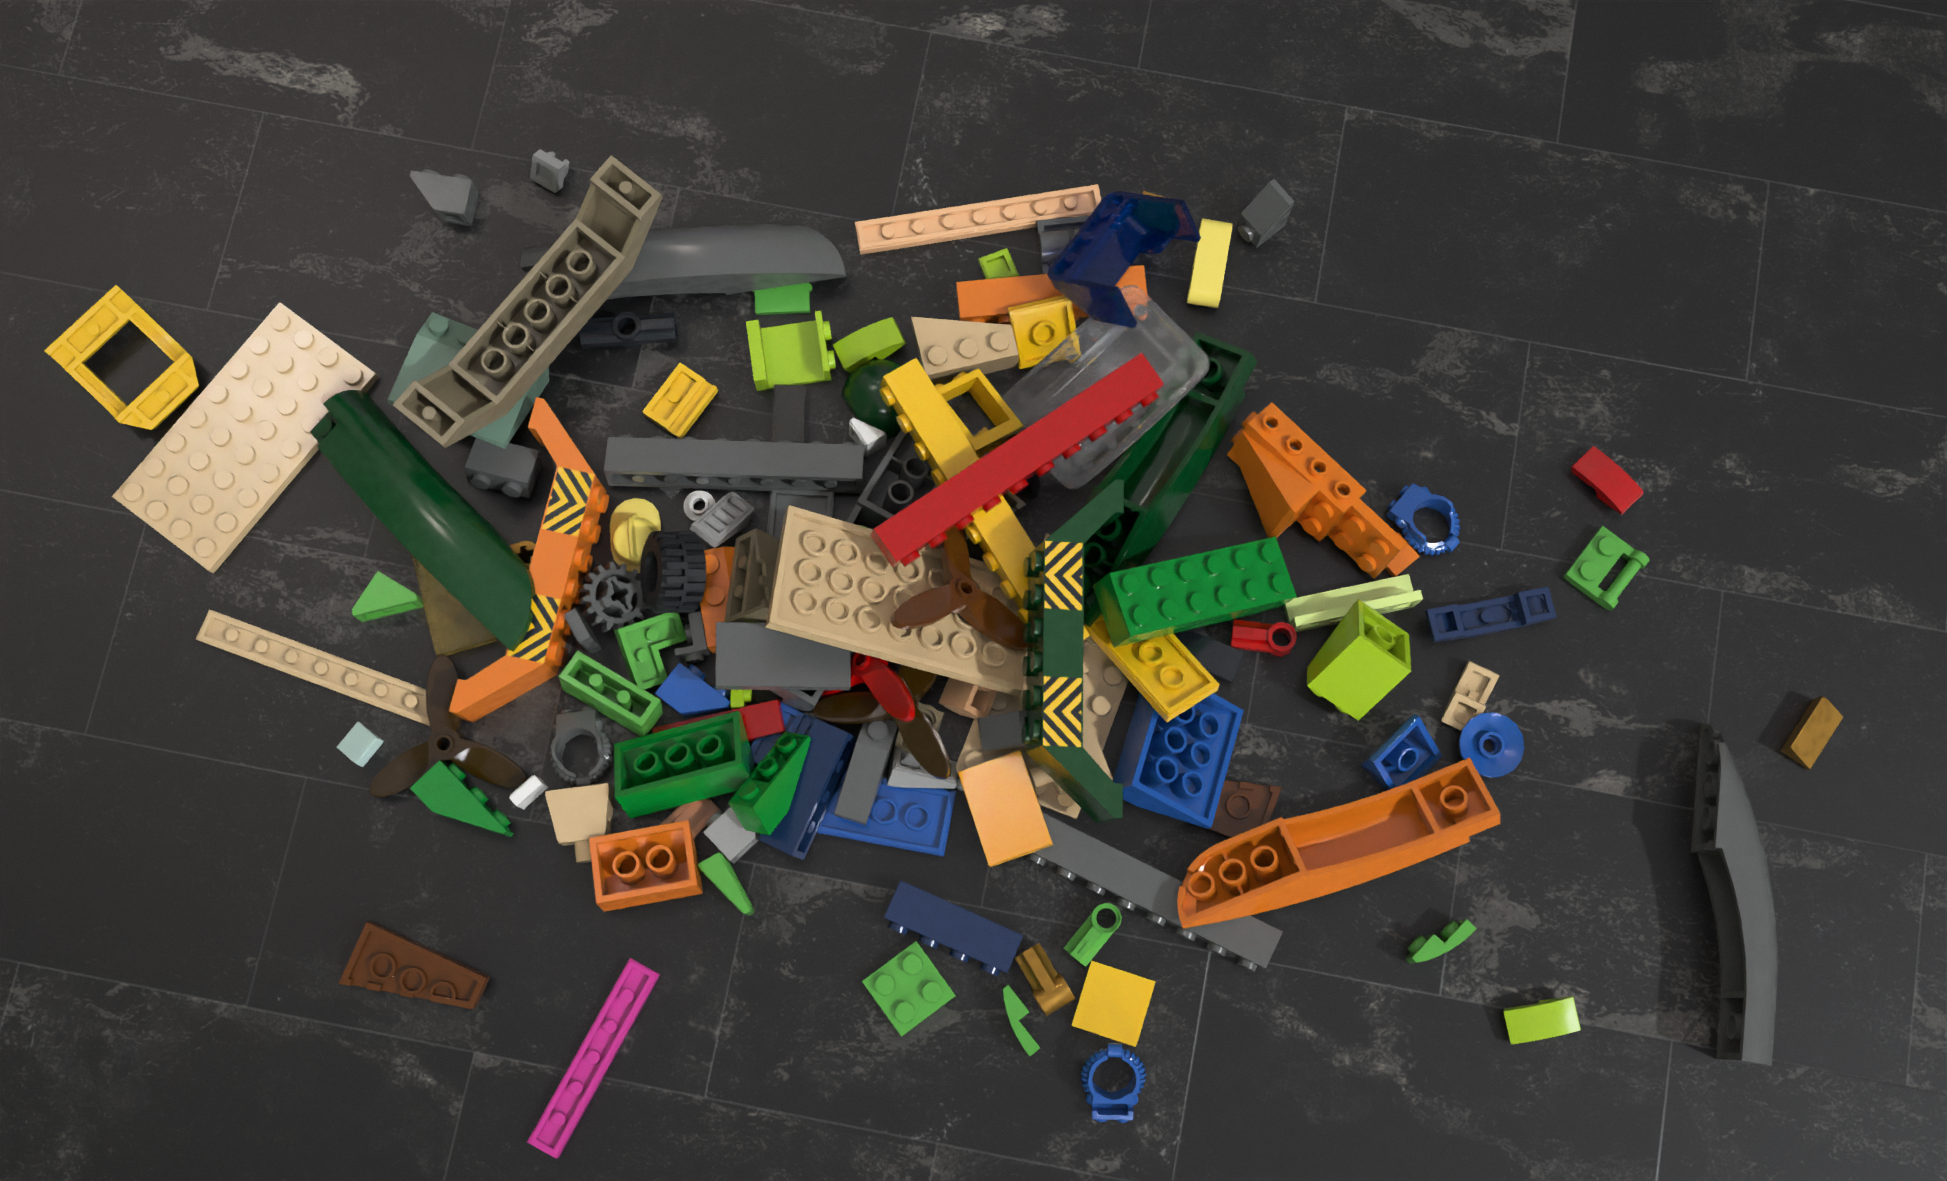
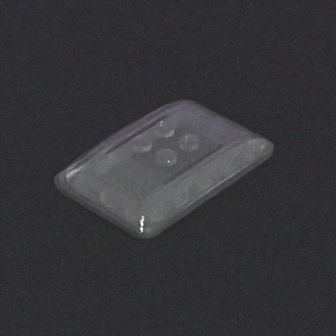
(1091, 355)

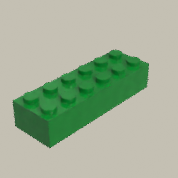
(1193, 591)

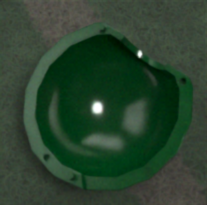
(864, 399)

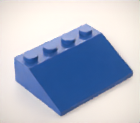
(1179, 763)

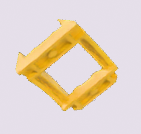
(100, 325)

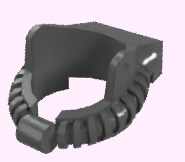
(572, 724)

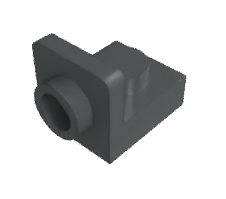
(695, 634)

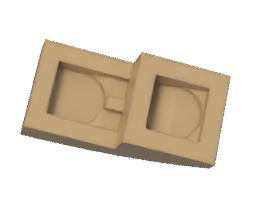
(1469, 695)

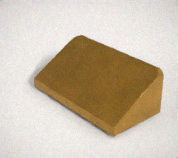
(1812, 732)

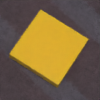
(1040, 327)
(1113, 1003)

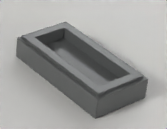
(582, 631)

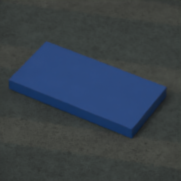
(899, 819)

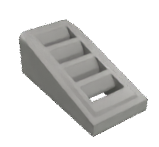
(726, 516)
(908, 773)

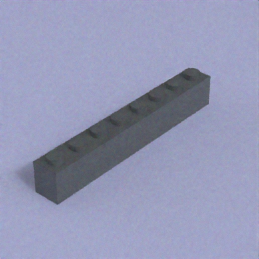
(734, 464)
(1151, 891)

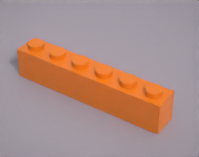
(989, 298)

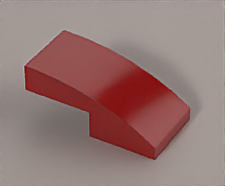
(1608, 479)

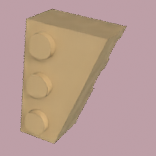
(963, 346)

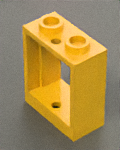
(992, 404)

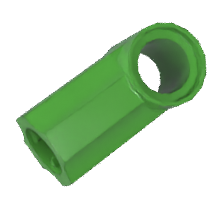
(1091, 935)

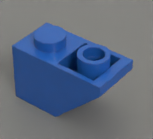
(690, 695)

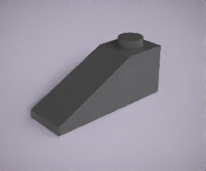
(866, 770)

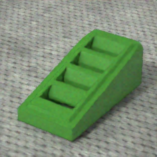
(722, 875)

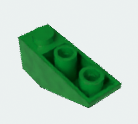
(770, 788)
(448, 795)

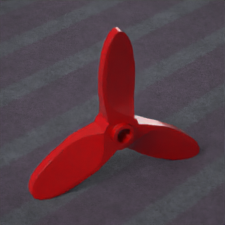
(883, 683)

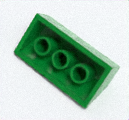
(682, 765)

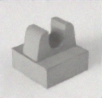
(548, 170)

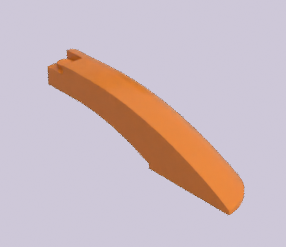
(1336, 847)

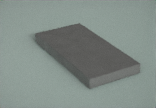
(773, 660)

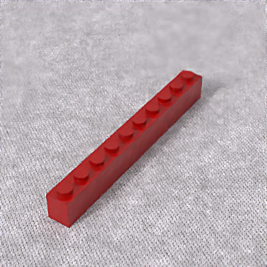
(1017, 460)

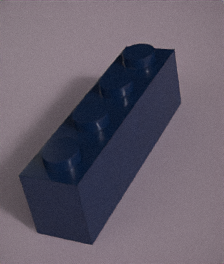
(818, 781)
(952, 927)

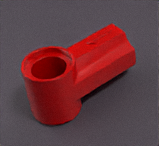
(1258, 637)

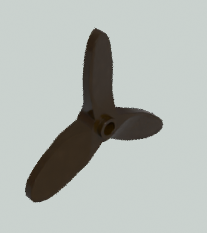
(917, 734)
(468, 754)

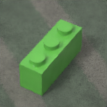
(611, 694)

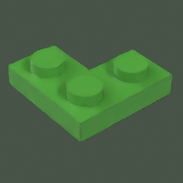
(641, 643)

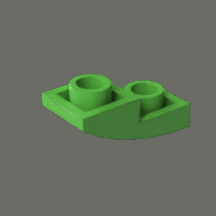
(1431, 946)

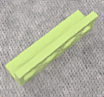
(1331, 606)

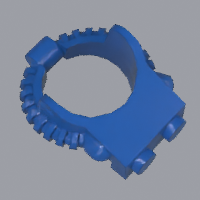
(1416, 498)
(1116, 1104)

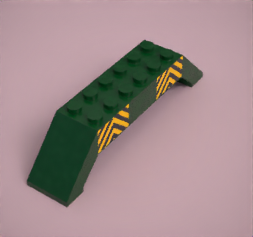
(1056, 659)

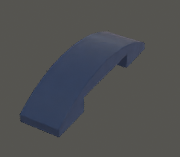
(1491, 615)

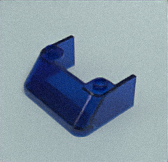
(1108, 245)

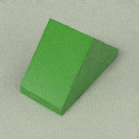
(384, 598)

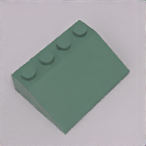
(435, 348)

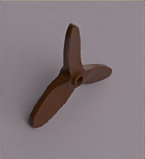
(961, 596)

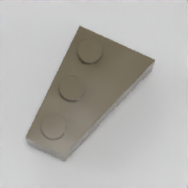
(752, 577)

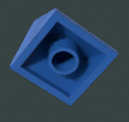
(1403, 755)

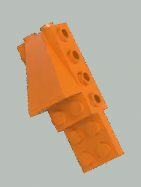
(1291, 490)

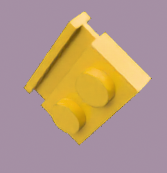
(680, 401)

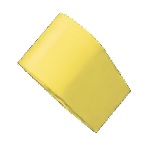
(1209, 263)

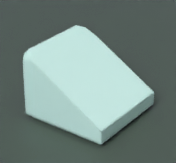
(360, 744)

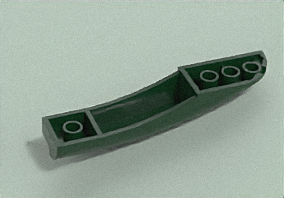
(1166, 467)
(427, 515)

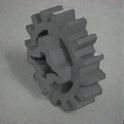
(606, 584)

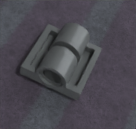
(1054, 237)

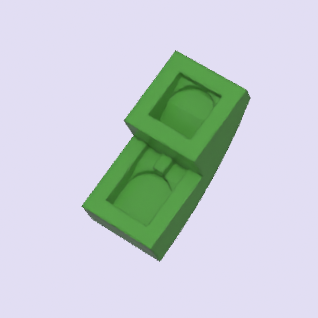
(1015, 1011)

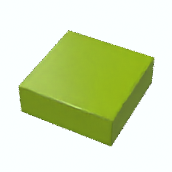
(998, 265)

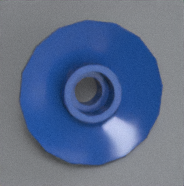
(1506, 742)

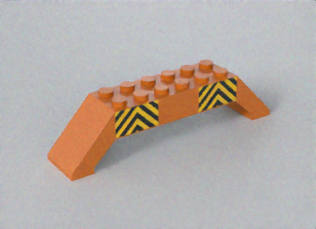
(557, 573)

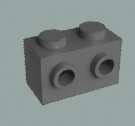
(505, 470)

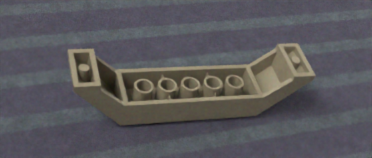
(540, 311)

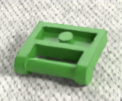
(1596, 562)

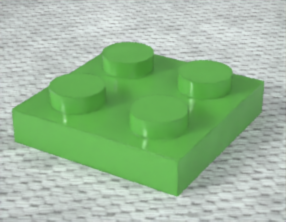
(908, 988)

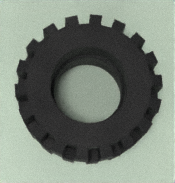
(673, 572)

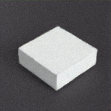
(528, 792)

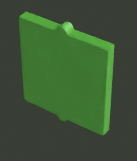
(783, 300)

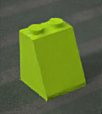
(1360, 661)

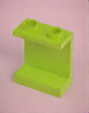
(790, 353)

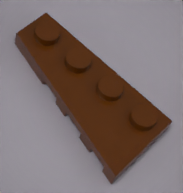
(1243, 807)
(405, 967)

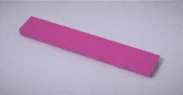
(593, 1058)

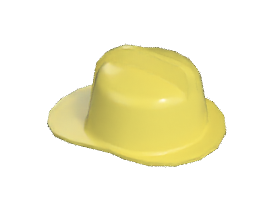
(630, 528)

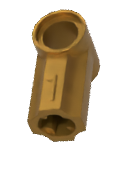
(1047, 986)

